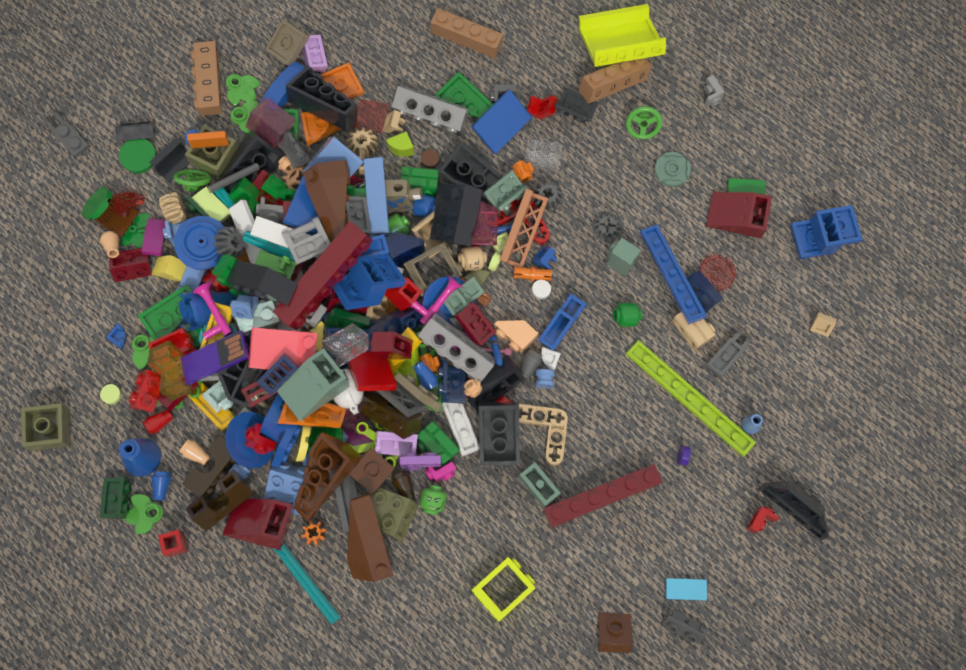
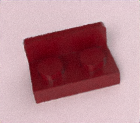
(129, 265)
(475, 323)

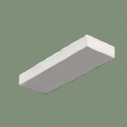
(461, 428)

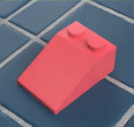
(270, 344)

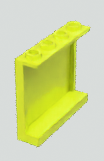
(620, 35)

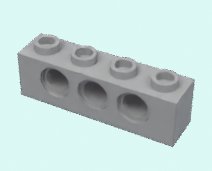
(402, 104)
(453, 337)

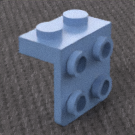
(285, 483)

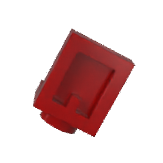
(758, 521)

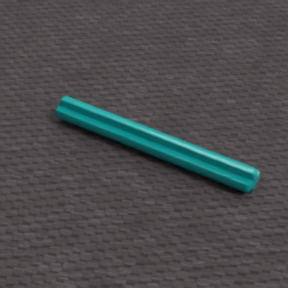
(308, 584)

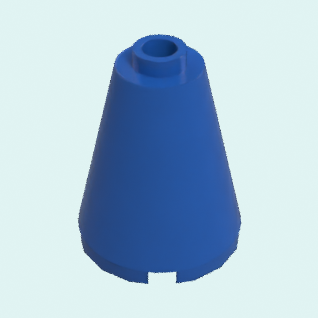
(195, 309)
(140, 456)

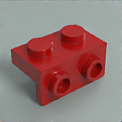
(146, 391)

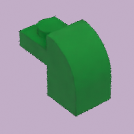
(245, 191)

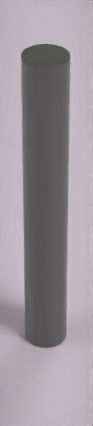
(232, 178)

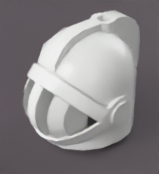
(350, 397)

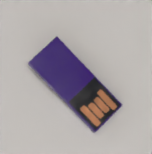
(215, 357)

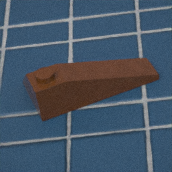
(328, 189)
(327, 468)
(366, 546)

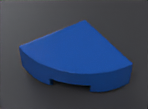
(117, 336)

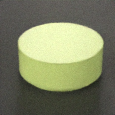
(495, 261)
(110, 394)

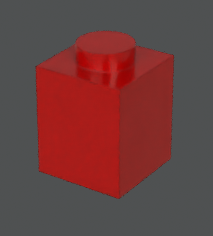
(173, 543)

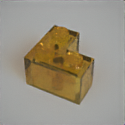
(167, 362)

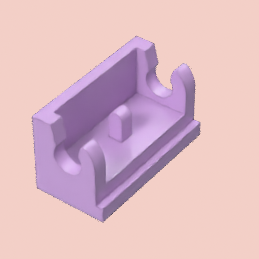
(314, 54)
(391, 444)

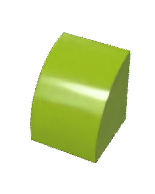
(400, 145)

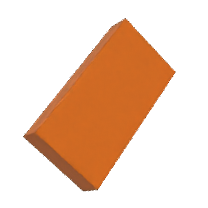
(208, 139)

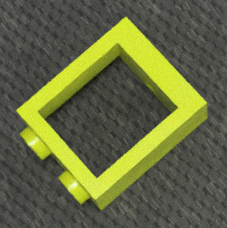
(488, 603)

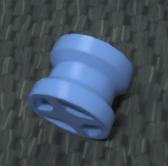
(545, 378)

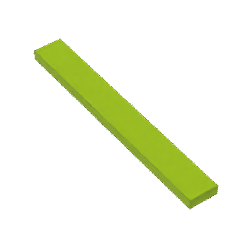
(691, 398)

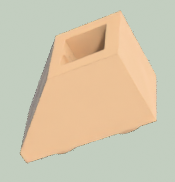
(517, 333)

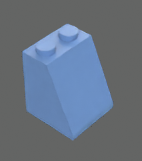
(334, 151)

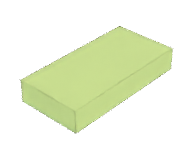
(211, 205)

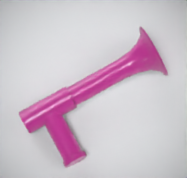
(204, 292)
(427, 314)

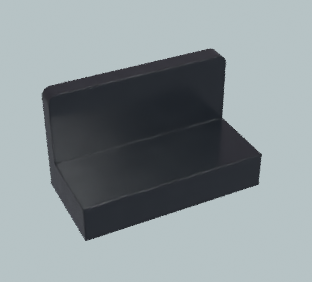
(170, 160)

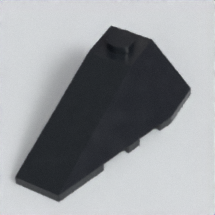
(468, 169)

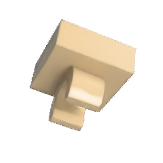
(391, 122)
(823, 324)

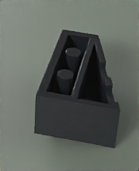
(261, 282)

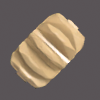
(368, 139)
(173, 208)

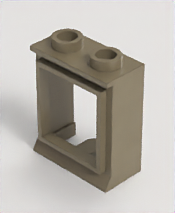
(447, 254)

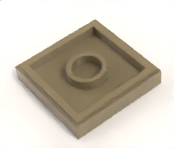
(287, 42)

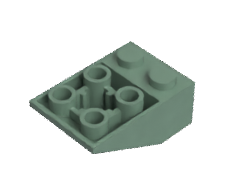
(313, 385)

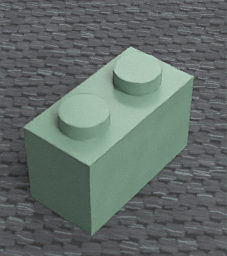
(622, 256)
(539, 485)

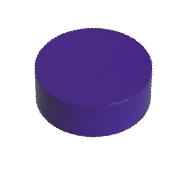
(683, 455)

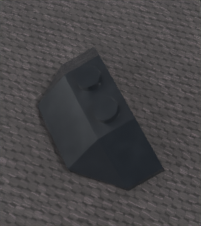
(238, 377)
(799, 505)

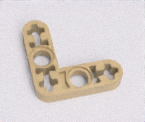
(553, 427)

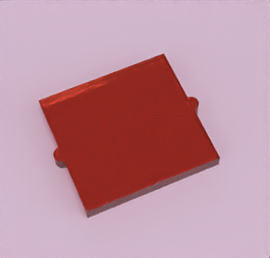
(371, 115)

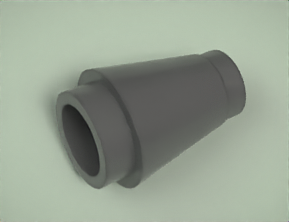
(530, 363)

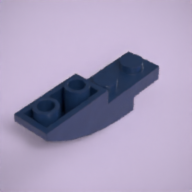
(395, 322)

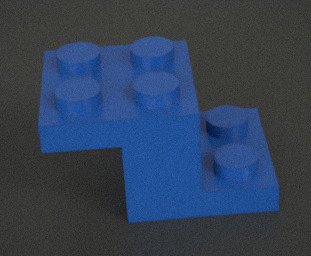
(826, 232)
(368, 281)
(283, 434)

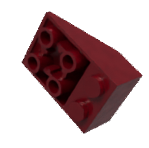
(739, 212)
(260, 522)

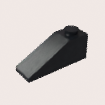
(498, 382)

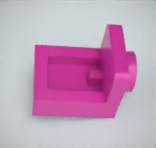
(444, 473)

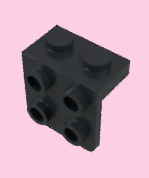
(575, 104)

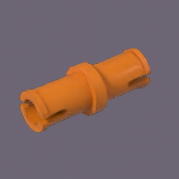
(532, 273)

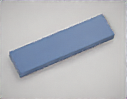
(376, 195)

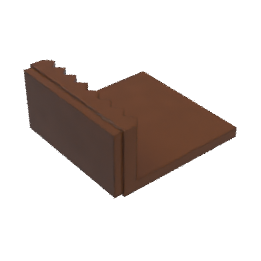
(114, 221)
(371, 471)
(615, 632)

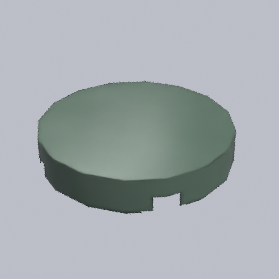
(668, 173)

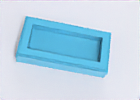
(686, 589)

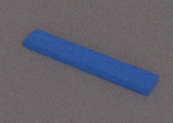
(673, 274)

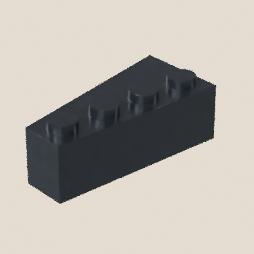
(321, 99)

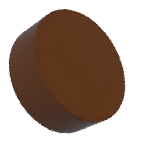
(430, 159)

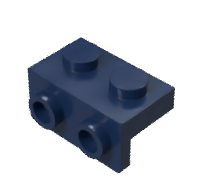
(451, 384)

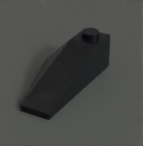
(249, 152)

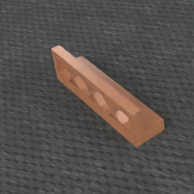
(517, 226)

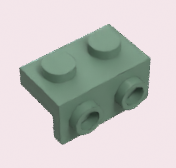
(505, 191)

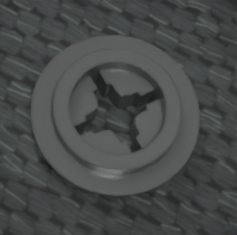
(600, 231)

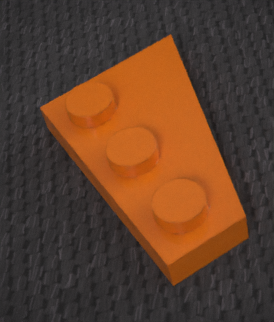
(317, 128)
(326, 416)

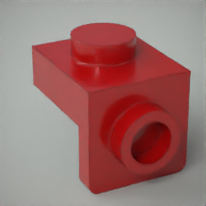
(542, 108)
(259, 443)

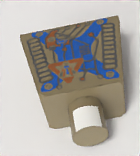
(401, 196)

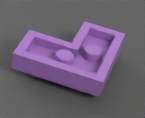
(412, 462)

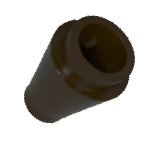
(403, 484)

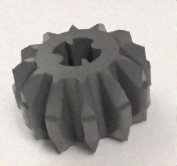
(555, 195)
(229, 242)

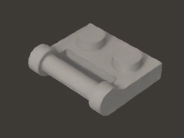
(310, 246)

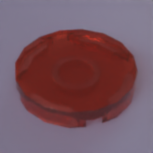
(712, 270)

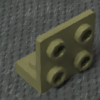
(393, 513)

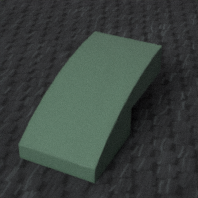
(463, 296)

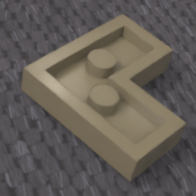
(419, 392)

